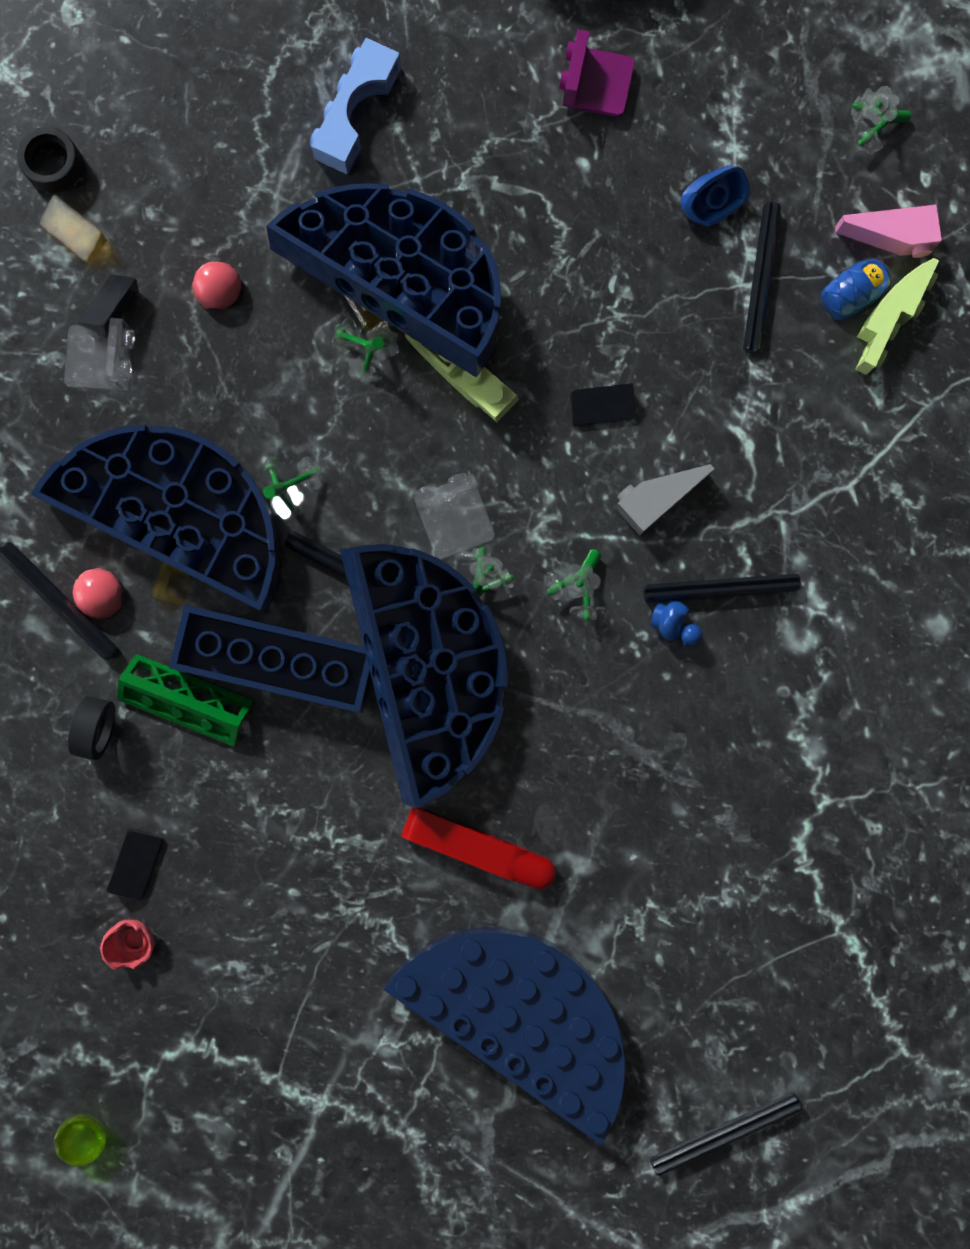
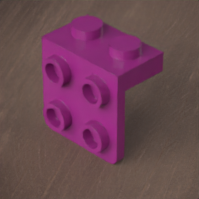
(595, 78)

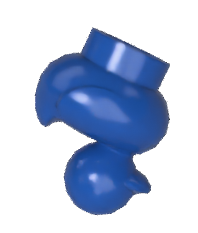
(670, 622)

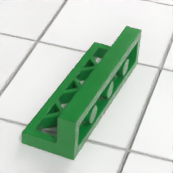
(179, 704)

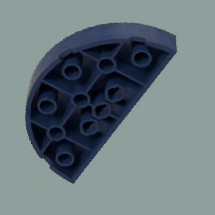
(401, 261)
(171, 488)
(431, 664)
(524, 1014)

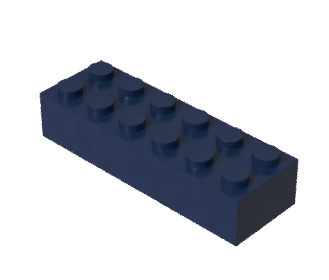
(272, 659)

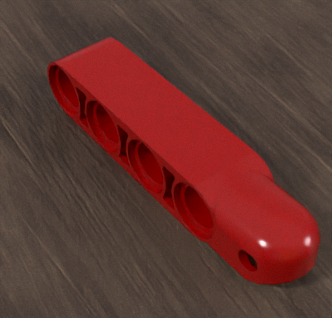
(478, 849)

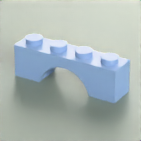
(371, 74)

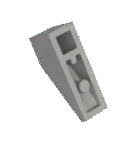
(655, 497)

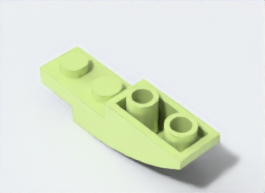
(893, 311)
(482, 391)

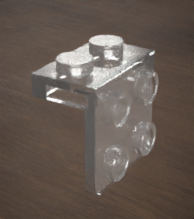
(99, 360)
(454, 515)

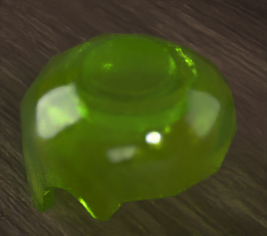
(80, 1140)

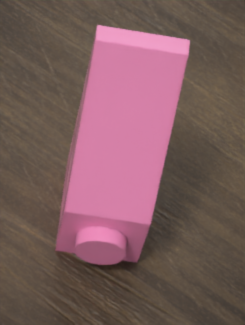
(899, 231)

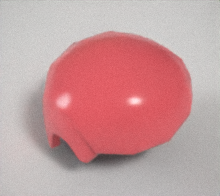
(216, 285)
(97, 593)
(127, 945)

